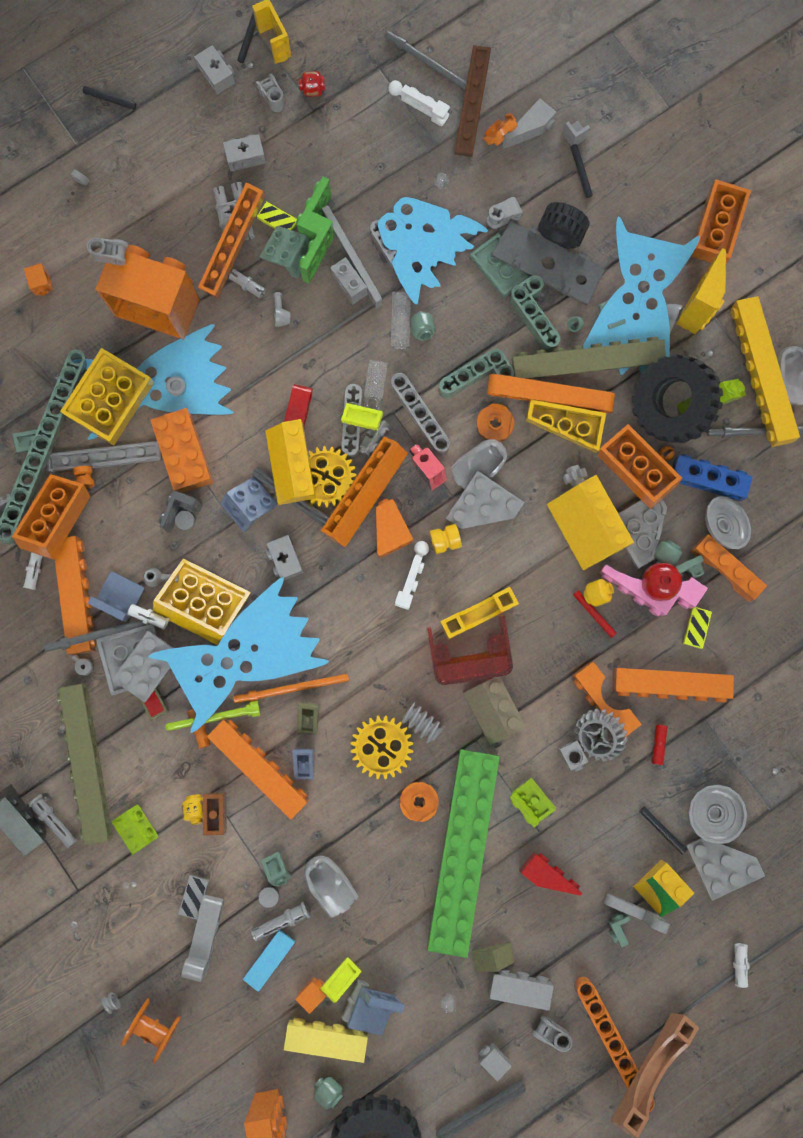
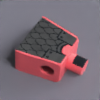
(428, 467)

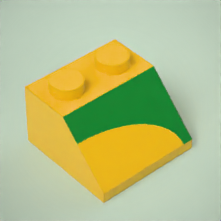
(663, 889)

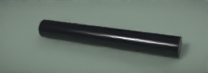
(247, 40)
(110, 98)
(581, 170)
(663, 830)

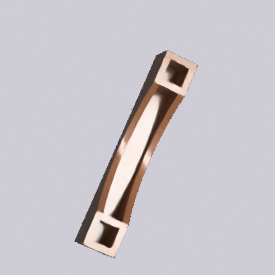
(635, 1106)

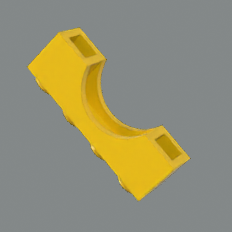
(479, 613)

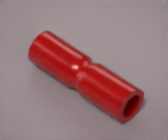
(659, 747)

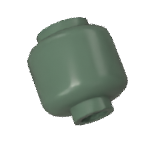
(422, 326)
(668, 552)
(328, 1092)

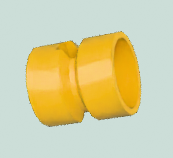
(443, 539)

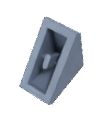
(303, 763)

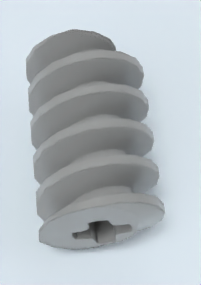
(422, 723)

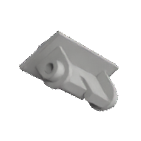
(370, 444)

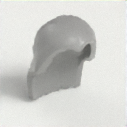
(791, 368)
(486, 458)
(329, 885)

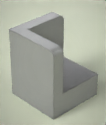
(575, 133)

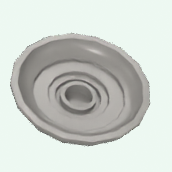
(728, 523)
(717, 814)

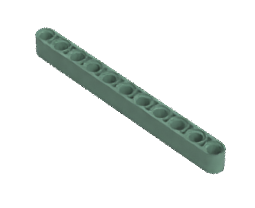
(41, 435)

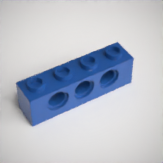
(740, 479)

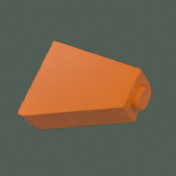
(391, 529)

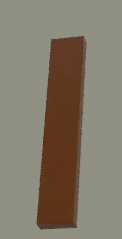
(472, 101)

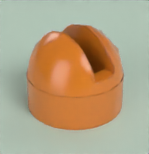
(669, 456)

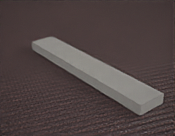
(353, 258)
(104, 456)

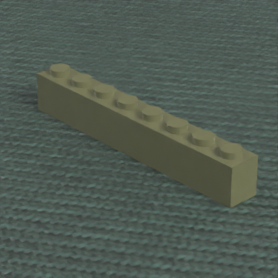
(588, 359)
(85, 764)

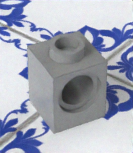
(565, 751)
(494, 1061)

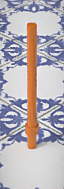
(254, 695)

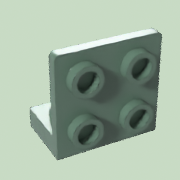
(286, 249)

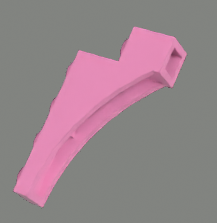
(688, 596)

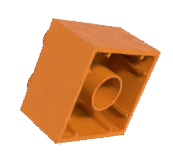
(150, 292)

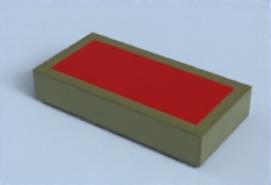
(155, 705)

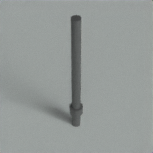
(402, 44)
(728, 431)
(66, 642)

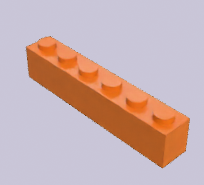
(232, 240)
(364, 491)
(74, 594)
(673, 683)
(258, 768)

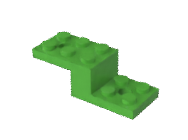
(317, 229)

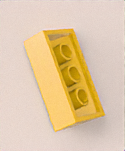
(290, 462)

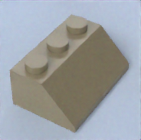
(494, 710)

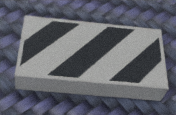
(193, 896)

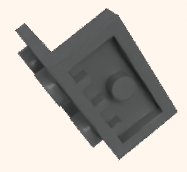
(174, 504)

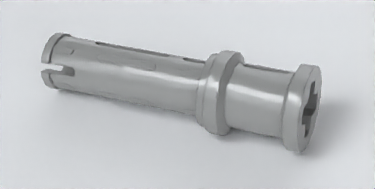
(69, 839)
(289, 917)

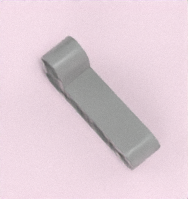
(204, 936)

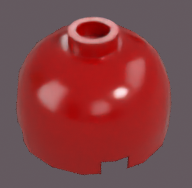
(661, 581)

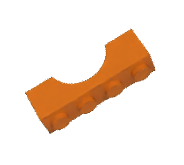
(740, 577)
(590, 681)

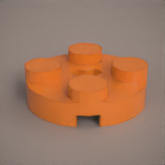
(497, 130)
(492, 412)
(429, 806)

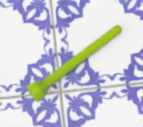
(251, 710)

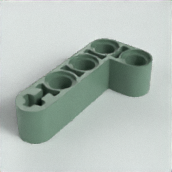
(538, 317)
(474, 376)

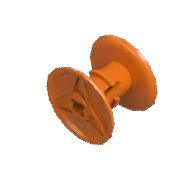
(150, 1031)

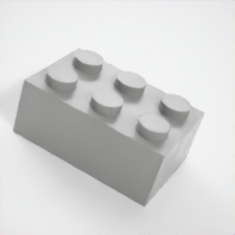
(139, 672)

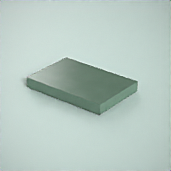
(499, 274)

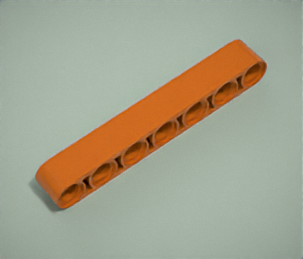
(548, 392)
(608, 1034)

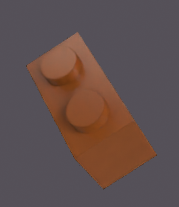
(214, 814)

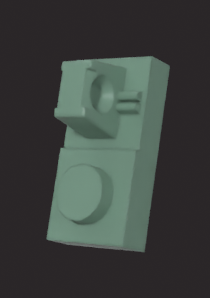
(23, 440)
(692, 566)

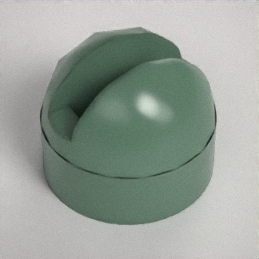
(574, 320)

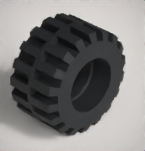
(563, 225)

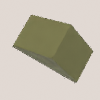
(308, 718)
(493, 957)

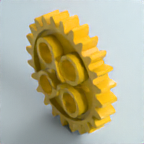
(334, 462)
(370, 761)

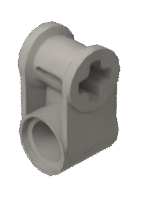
(270, 91)
(504, 213)
(112, 250)
(549, 1032)

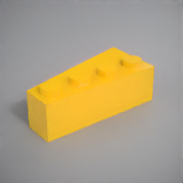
(571, 423)

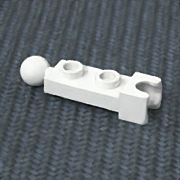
(436, 110)
(405, 598)

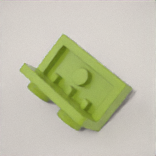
(532, 802)
(135, 829)

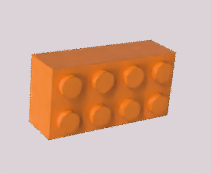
(720, 220)
(182, 451)
(639, 466)
(51, 516)
(266, 1116)

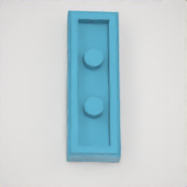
(269, 960)

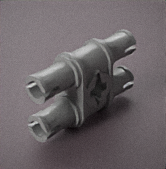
(224, 208)

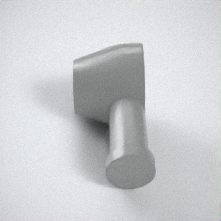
(674, 312)
(281, 316)
(158, 577)

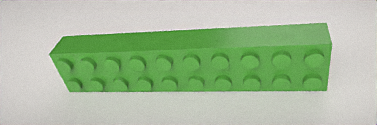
(463, 853)

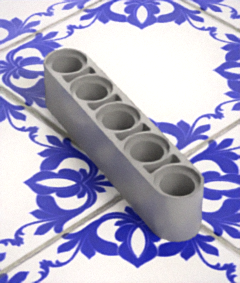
(419, 405)

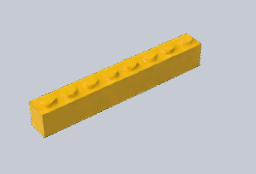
(764, 372)

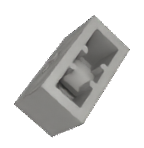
(214, 69)
(251, 157)
(349, 281)
(292, 566)

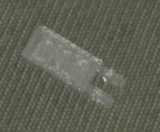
(375, 383)

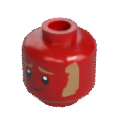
(312, 84)

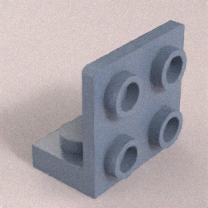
(248, 503)
(117, 596)
(373, 1011)

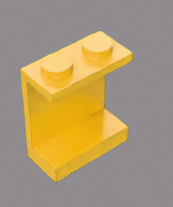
(266, 19)

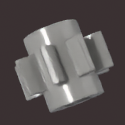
(575, 475)

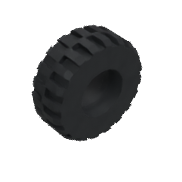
(703, 405)
(376, 1115)

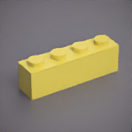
(325, 1040)

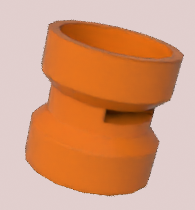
(83, 475)

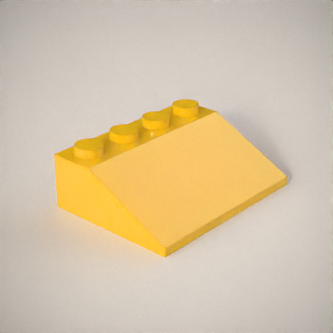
(706, 297)
(107, 396)
(590, 522)
(200, 601)

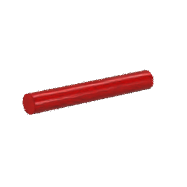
(595, 614)

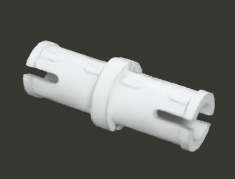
(32, 571)
(148, 616)
(741, 965)

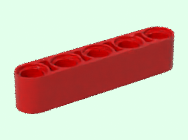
(299, 403)

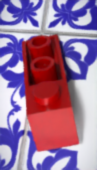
(544, 876)

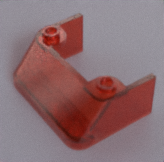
(472, 667)

